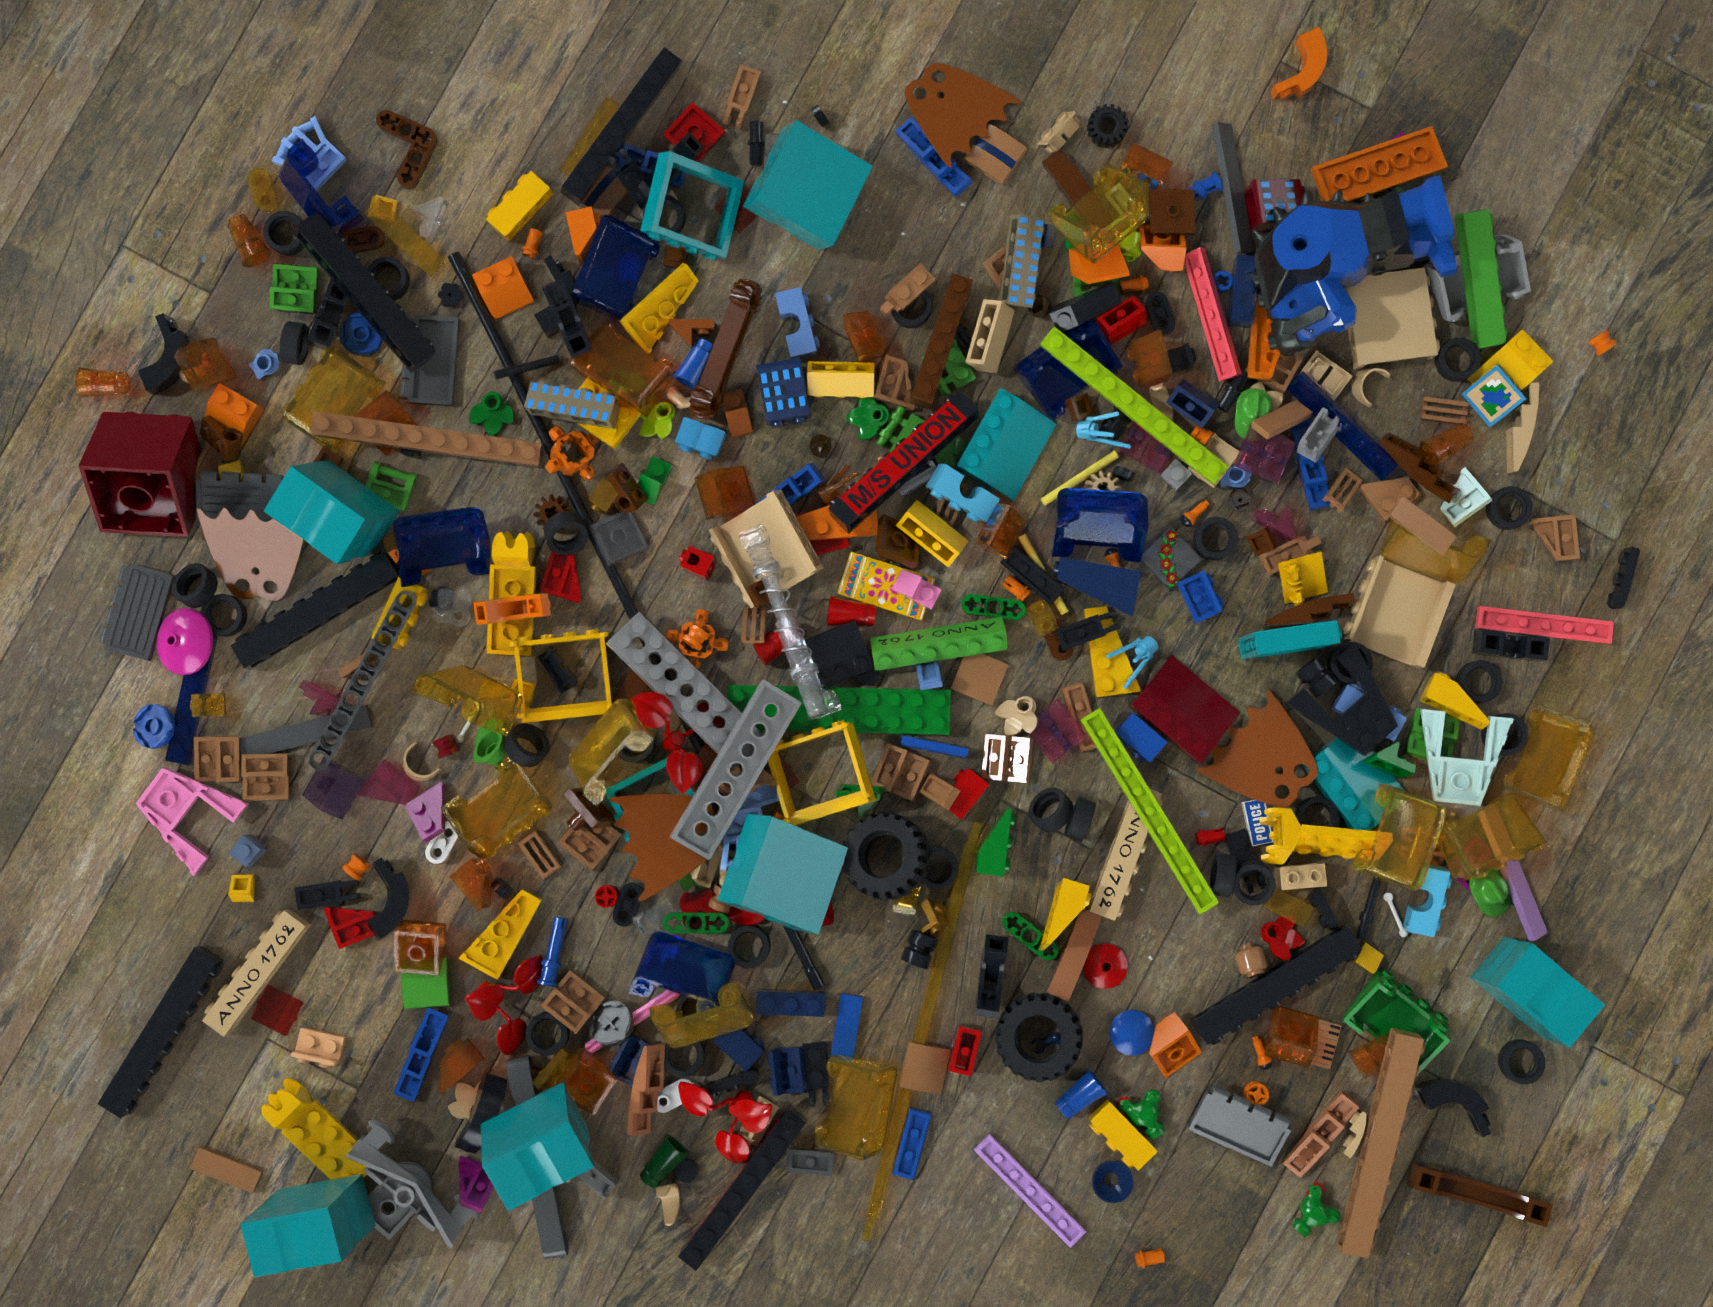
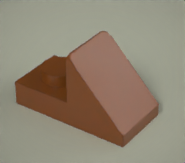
(686, 328)
(737, 413)

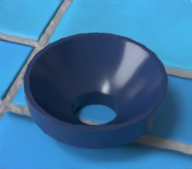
(1117, 1192)

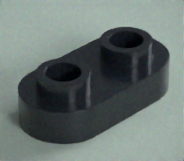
(1160, 314)
(1318, 900)
(628, 904)

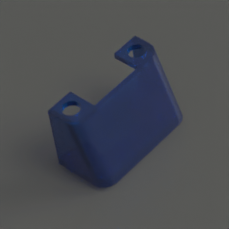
(297, 165)

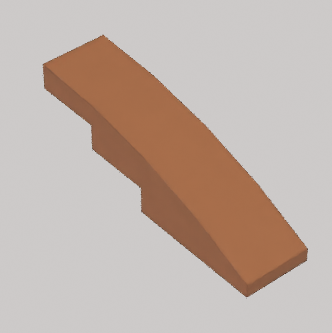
(1074, 954)
(646, 1084)
(1321, 1134)

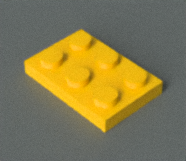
(626, 419)

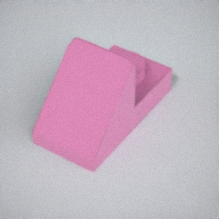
(916, 589)

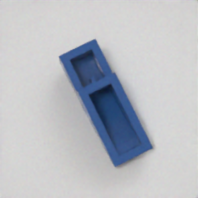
(800, 484)

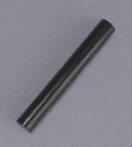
(525, 367)

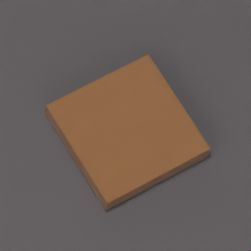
(979, 677)

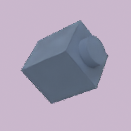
(248, 850)

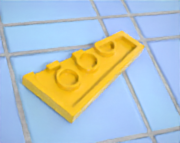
(1112, 672)
(500, 939)

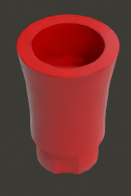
(843, 611)
(770, 648)

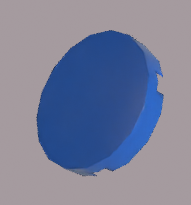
(359, 336)
(154, 726)

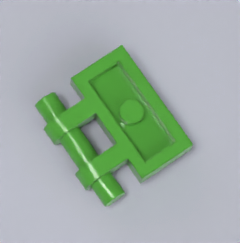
(957, 369)
(896, 419)

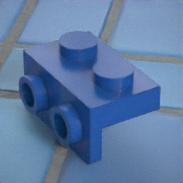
(1200, 597)

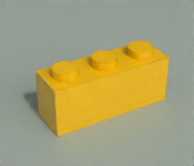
(519, 205)
(840, 379)
(932, 533)
(395, 620)
(1121, 1135)

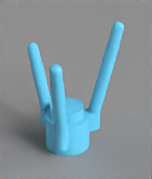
(1090, 430)
(1144, 650)

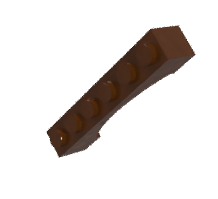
(941, 341)
(1479, 1193)

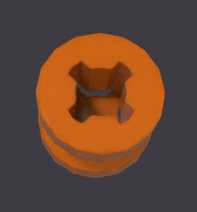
(1602, 342)
(1201, 435)
(695, 637)
(356, 867)
(1260, 1094)

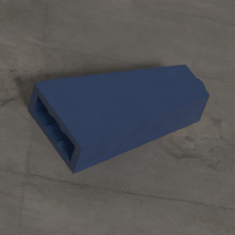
(1103, 582)

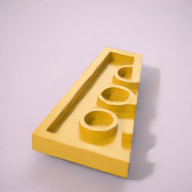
(652, 314)

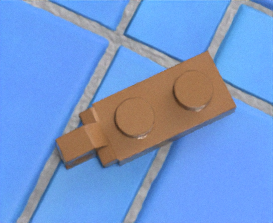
(907, 290)
(1290, 550)

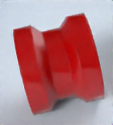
(602, 896)

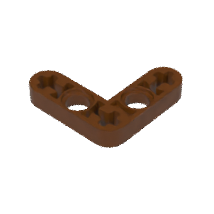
(417, 145)

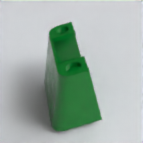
(1390, 1005)

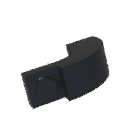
(687, 147)
(546, 317)
(568, 318)
(166, 370)
(396, 903)
(991, 976)
(1444, 1090)
(486, 1106)

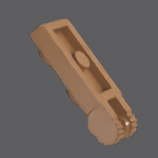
(742, 94)

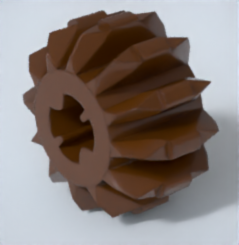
(550, 506)

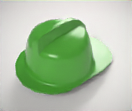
(1250, 406)
(489, 747)
(1491, 893)

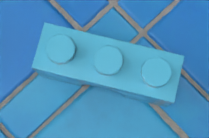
(946, 484)
(1425, 918)

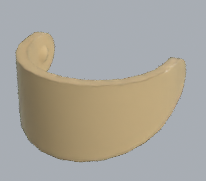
(1357, 383)
(1159, 395)
(416, 777)
(670, 1201)

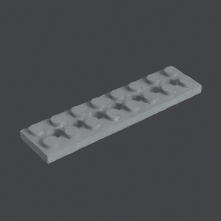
(686, 675)
(720, 773)

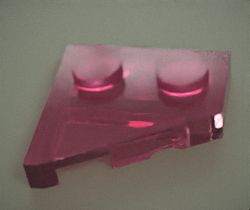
(389, 785)

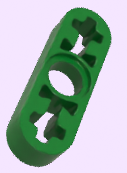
(1010, 603)
(712, 917)
(1012, 930)

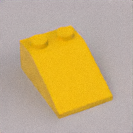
(1518, 358)
(1067, 903)

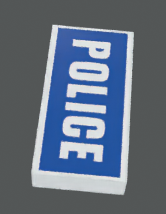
(1257, 833)

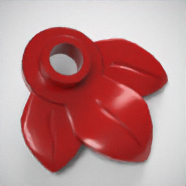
(697, 903)
(1284, 937)

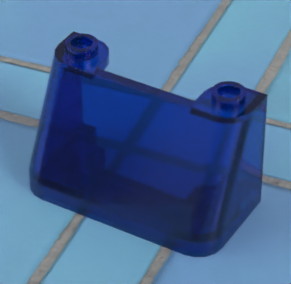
(613, 268)
(1052, 381)
(1100, 520)
(441, 541)
(683, 969)

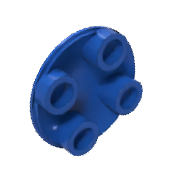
(1131, 1032)

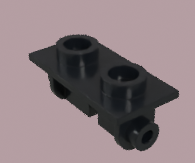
(1114, 424)
(554, 667)

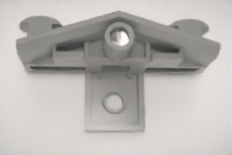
(406, 1187)

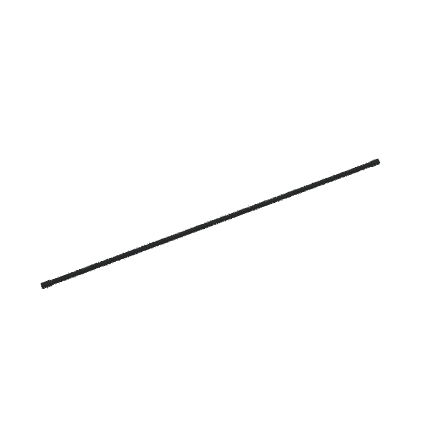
(462, 272)

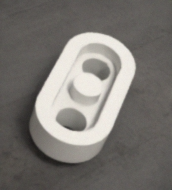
(443, 842)
(672, 1095)

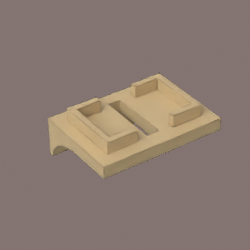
(1334, 381)
(1222, 451)
(705, 873)

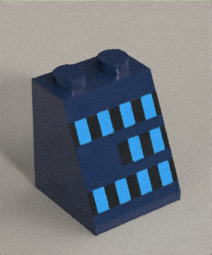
(783, 392)

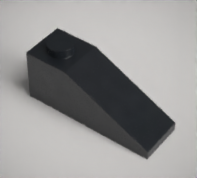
(1084, 307)

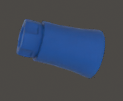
(693, 366)
(1081, 1094)

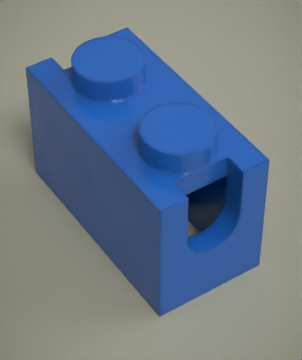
(1140, 738)

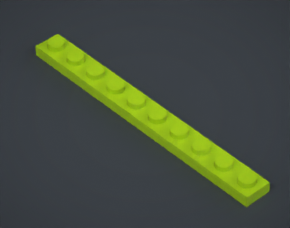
(1133, 405)
(1149, 811)

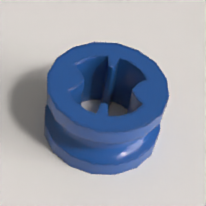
(1223, 274)

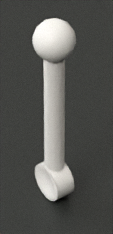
(459, 738)
(1388, 897)

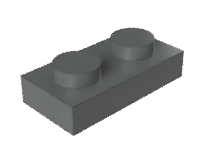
(810, 1161)

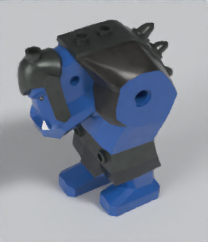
(1335, 246)

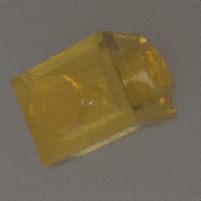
(1042, 618)
(208, 704)
(908, 904)

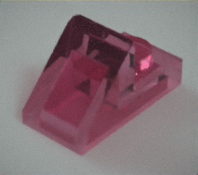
(1281, 525)
(326, 700)

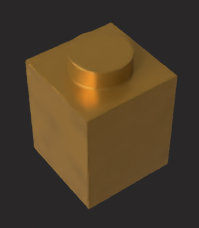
(603, 497)

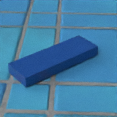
(934, 747)
(846, 1025)
(911, 1143)

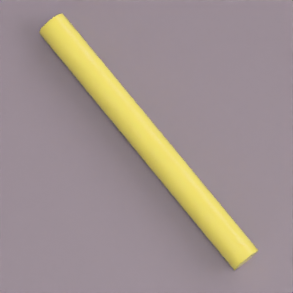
(1080, 477)
(1033, 555)

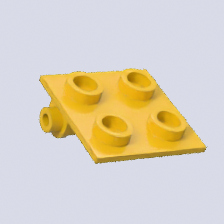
(1303, 578)

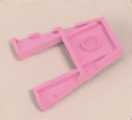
(170, 799)

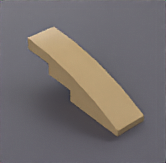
(1519, 437)

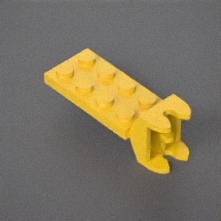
(511, 576)
(1291, 837)
(312, 1130)

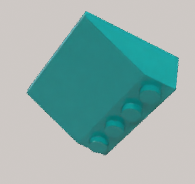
(1006, 445)
(1350, 784)

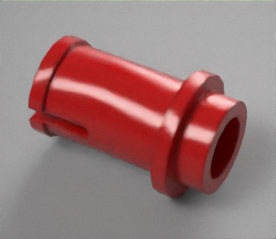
(1209, 836)

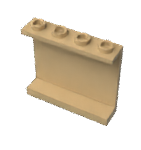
(1392, 318)
(787, 544)
(1398, 612)

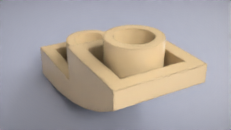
(1358, 1127)

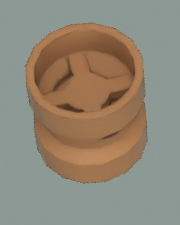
(717, 905)

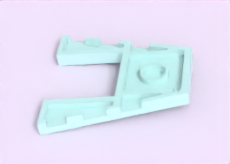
(1461, 778)

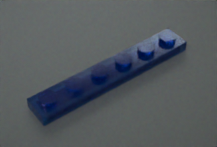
(1349, 432)
(186, 726)

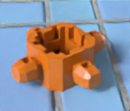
(559, 461)
(701, 618)

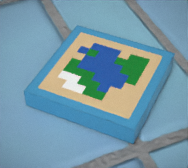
(1494, 395)

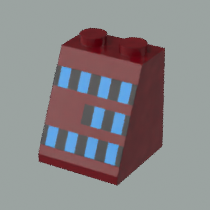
(1265, 195)

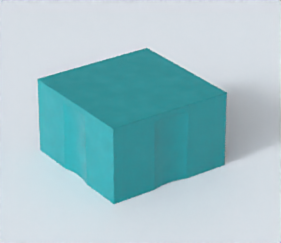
(808, 185)
(331, 511)
(783, 873)
(1537, 991)
(535, 1146)
(308, 1225)

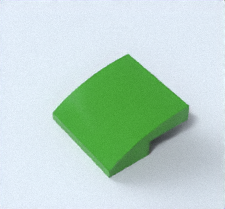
(294, 288)
(1415, 741)
(426, 990)

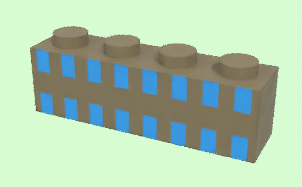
(1022, 260)
(572, 405)

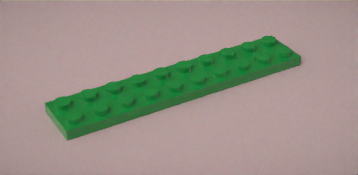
(867, 708)

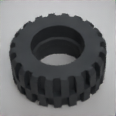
(914, 860)
(1039, 1068)

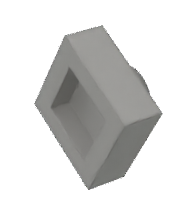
(1176, 474)

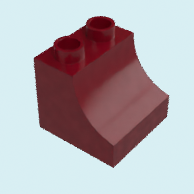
(142, 473)

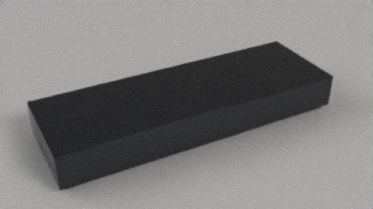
(1033, 575)

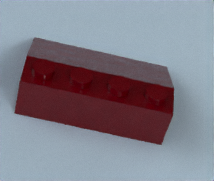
(1184, 710)

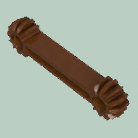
(743, 303)

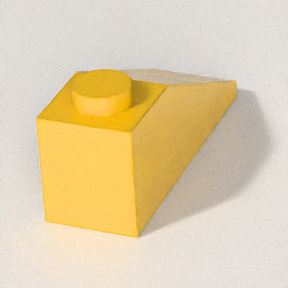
(1449, 697)

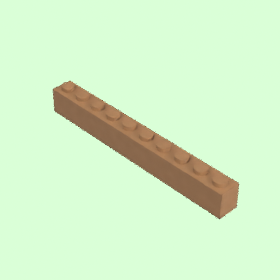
(425, 439)
(1380, 1143)

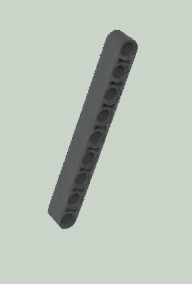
(359, 690)
(546, 1205)

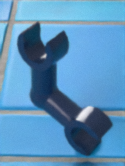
(1053, 1038)

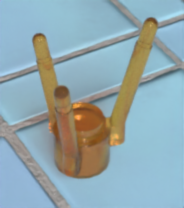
(830, 491)

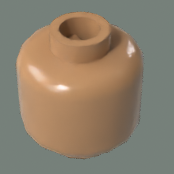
(1251, 960)

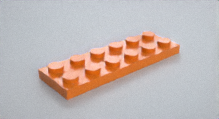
(1380, 166)

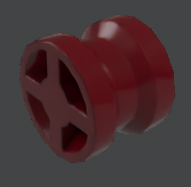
(446, 746)

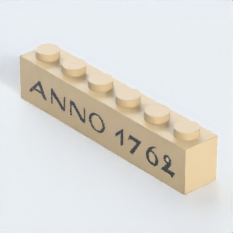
(1120, 864)
(256, 972)

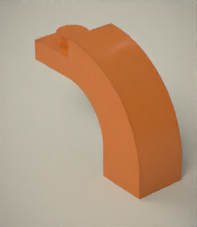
(1314, 57)
(512, 608)

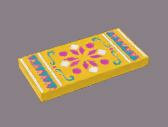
(872, 583)

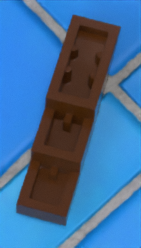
(1066, 177)
(1413, 463)
(1314, 609)

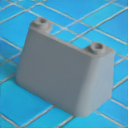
(1512, 274)

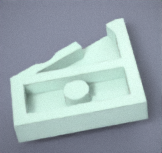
(1468, 501)

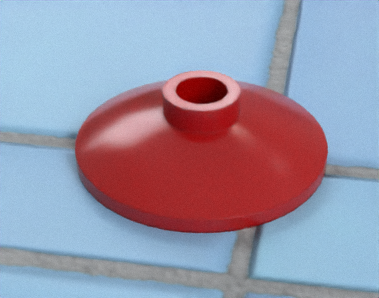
(1097, 957)

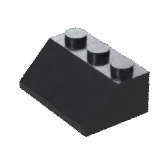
(839, 654)

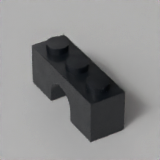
(327, 317)
(1511, 646)

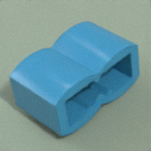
(700, 438)

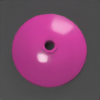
(184, 641)

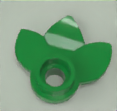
(491, 416)
(865, 417)

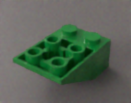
(993, 849)

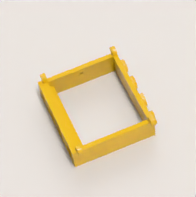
(569, 710)
(833, 806)

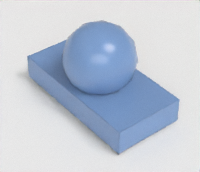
(929, 675)

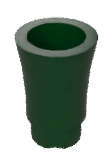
(663, 1161)

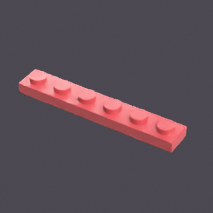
(1212, 314)
(1544, 625)

